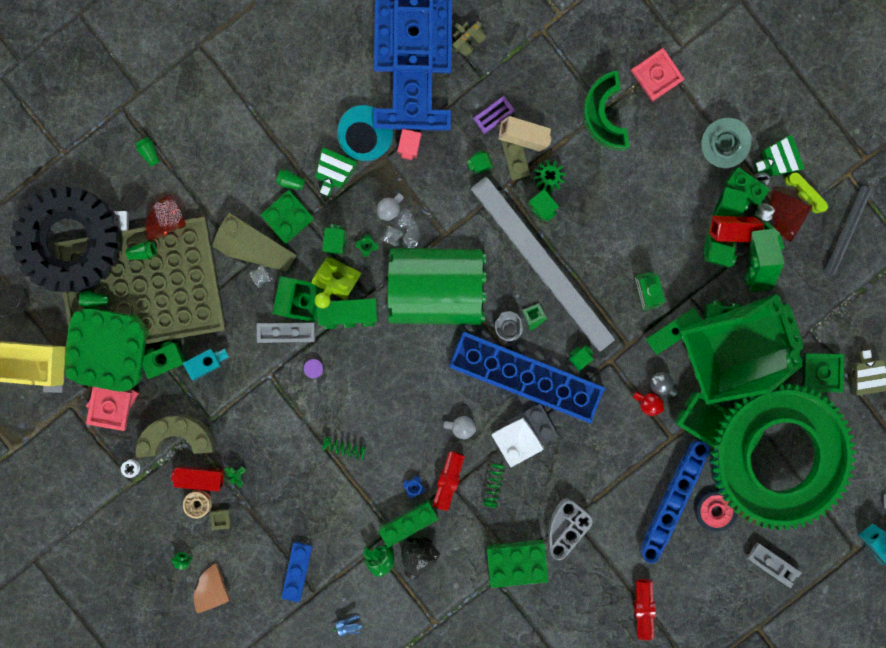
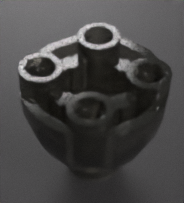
(418, 556)

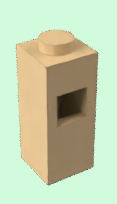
(524, 133)

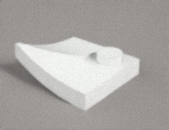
(517, 441)

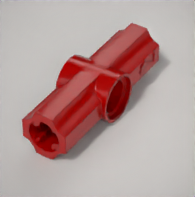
(448, 480)
(644, 609)

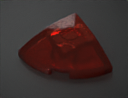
(788, 214)
(163, 218)

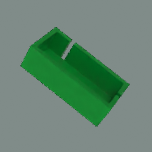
(703, 419)

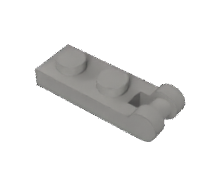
(773, 564)

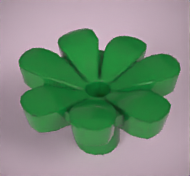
(235, 475)

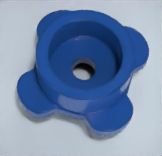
(414, 482)

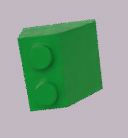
(296, 299)

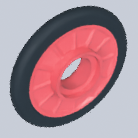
(705, 517)

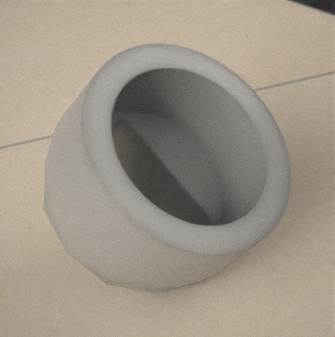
(762, 174)

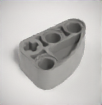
(562, 522)

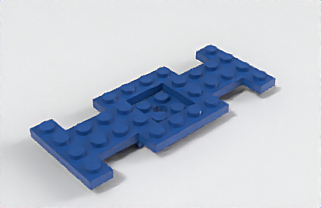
(413, 61)

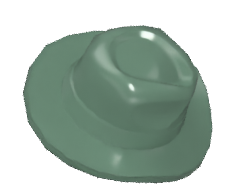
(726, 142)

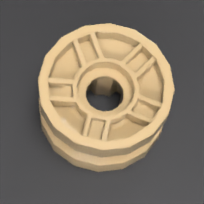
(190, 507)

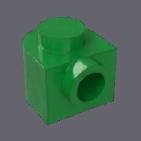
(479, 162)
(581, 357)

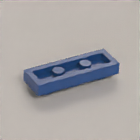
(296, 571)

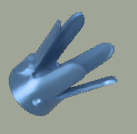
(343, 627)

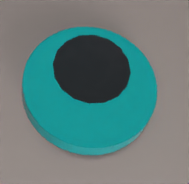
(359, 138)

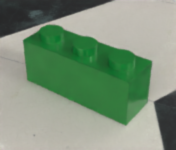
(408, 523)

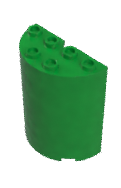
(436, 286)

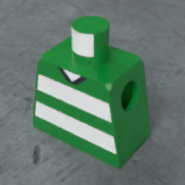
(780, 158)
(333, 171)
(649, 290)

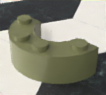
(179, 425)

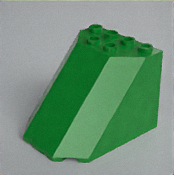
(746, 362)

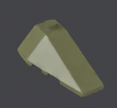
(246, 243)

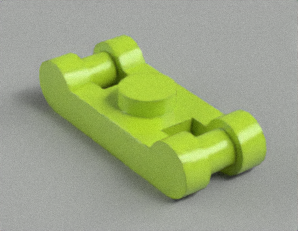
(806, 192)

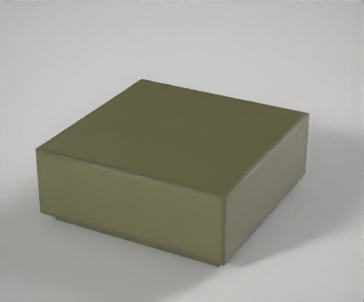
(220, 519)

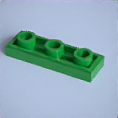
(664, 338)

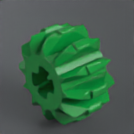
(549, 169)

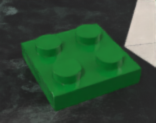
(287, 217)
(823, 372)

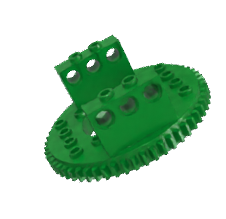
(816, 491)

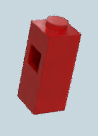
(734, 228)
(198, 478)

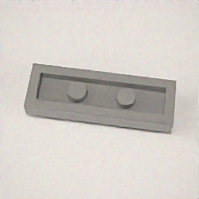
(285, 332)

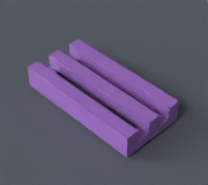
(487, 110)

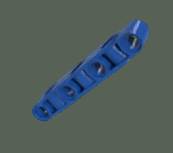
(674, 501)

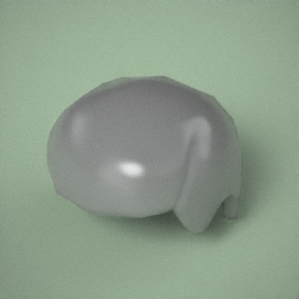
(509, 326)

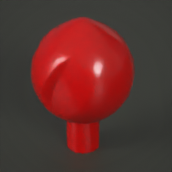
(650, 404)

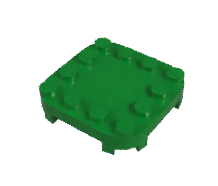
(105, 349)

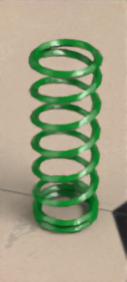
(328, 440)
(491, 503)

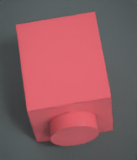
(409, 144)

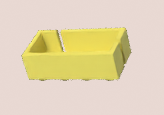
(32, 363)

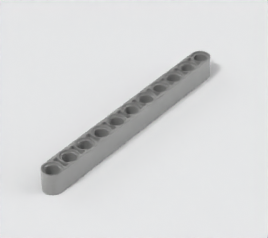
(542, 264)

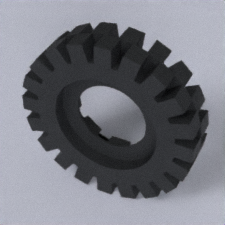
(35, 224)

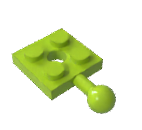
(340, 287)

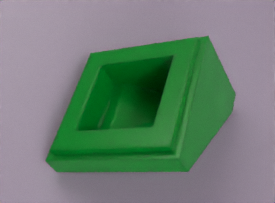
(534, 316)

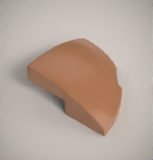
(210, 590)

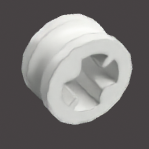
(764, 212)
(124, 467)

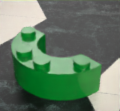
(595, 118)
(730, 203)

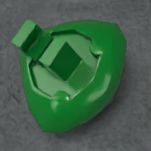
(379, 560)

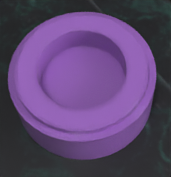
(313, 368)

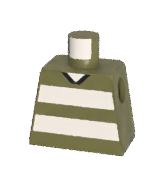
(867, 375)

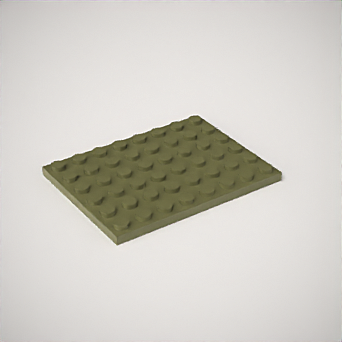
(170, 293)

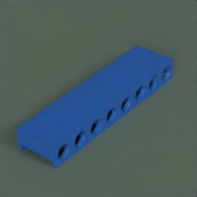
(526, 377)

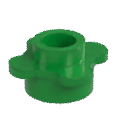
(366, 250)
(181, 560)

